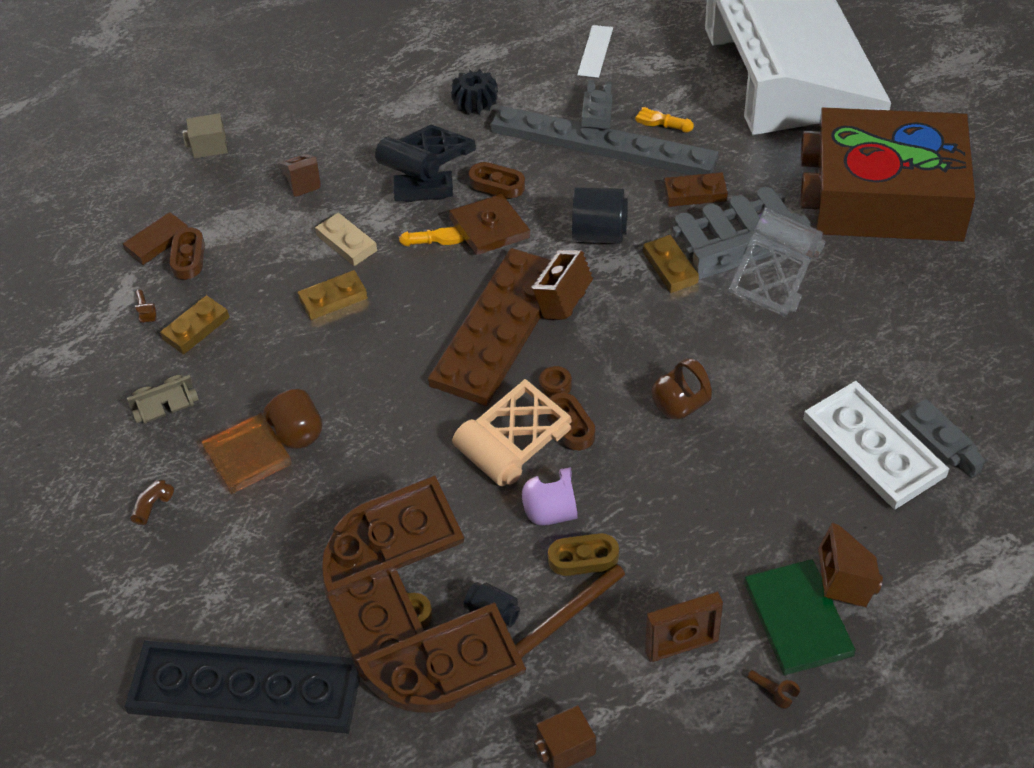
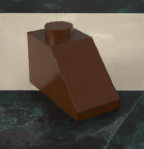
(848, 568)

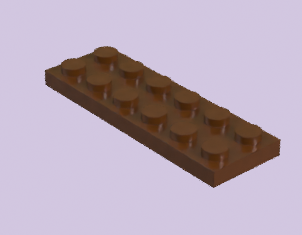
(492, 331)

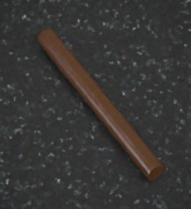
(569, 610)

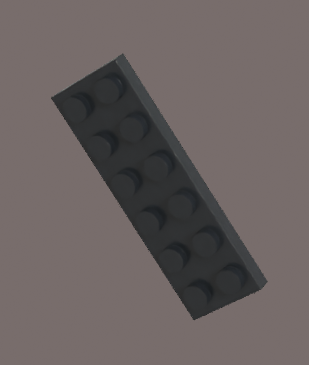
(244, 686)

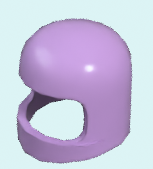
(550, 502)

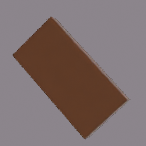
(154, 238)

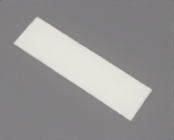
(595, 51)

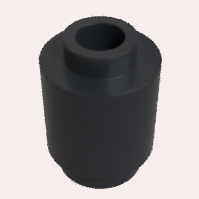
(485, 594)

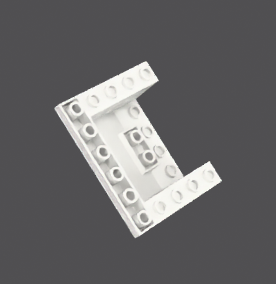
(796, 60)

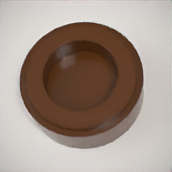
(555, 380)

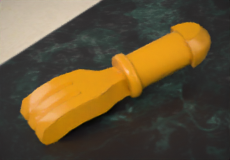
(654, 118)
(444, 236)

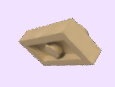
(346, 239)

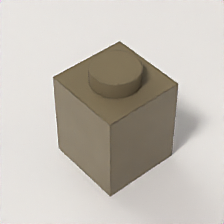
(205, 135)

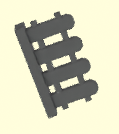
(728, 246)

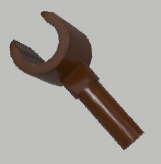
(146, 312)
(776, 689)

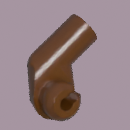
(147, 498)

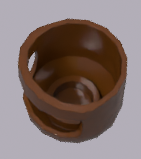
(673, 394)
(294, 418)

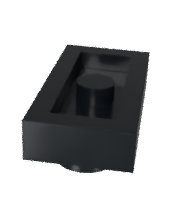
(410, 188)

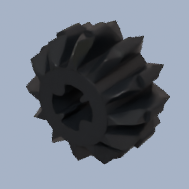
(474, 91)

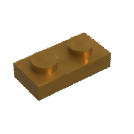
(670, 263)
(332, 295)
(194, 324)

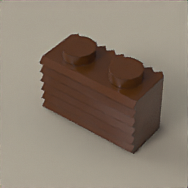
(562, 284)

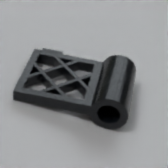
(418, 152)

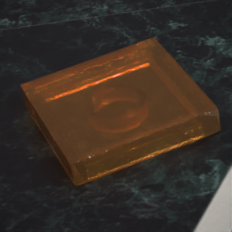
(246, 453)

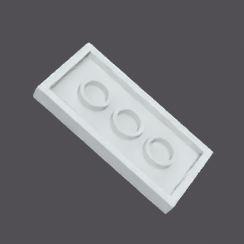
(876, 444)

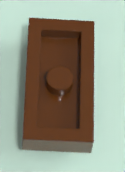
(695, 189)

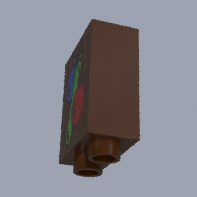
(889, 174)

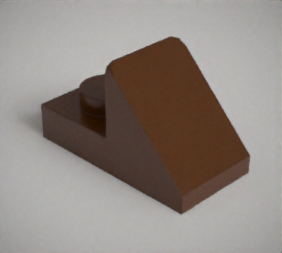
(301, 173)

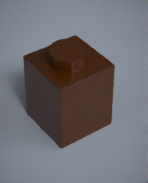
(565, 739)

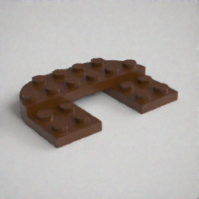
(378, 621)

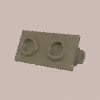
(150, 400)

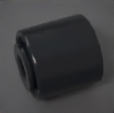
(599, 215)

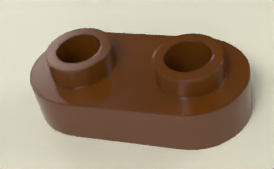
(497, 180)
(187, 253)
(580, 425)

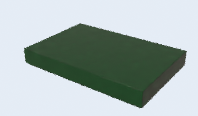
(798, 617)

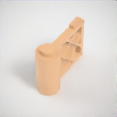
(499, 455)

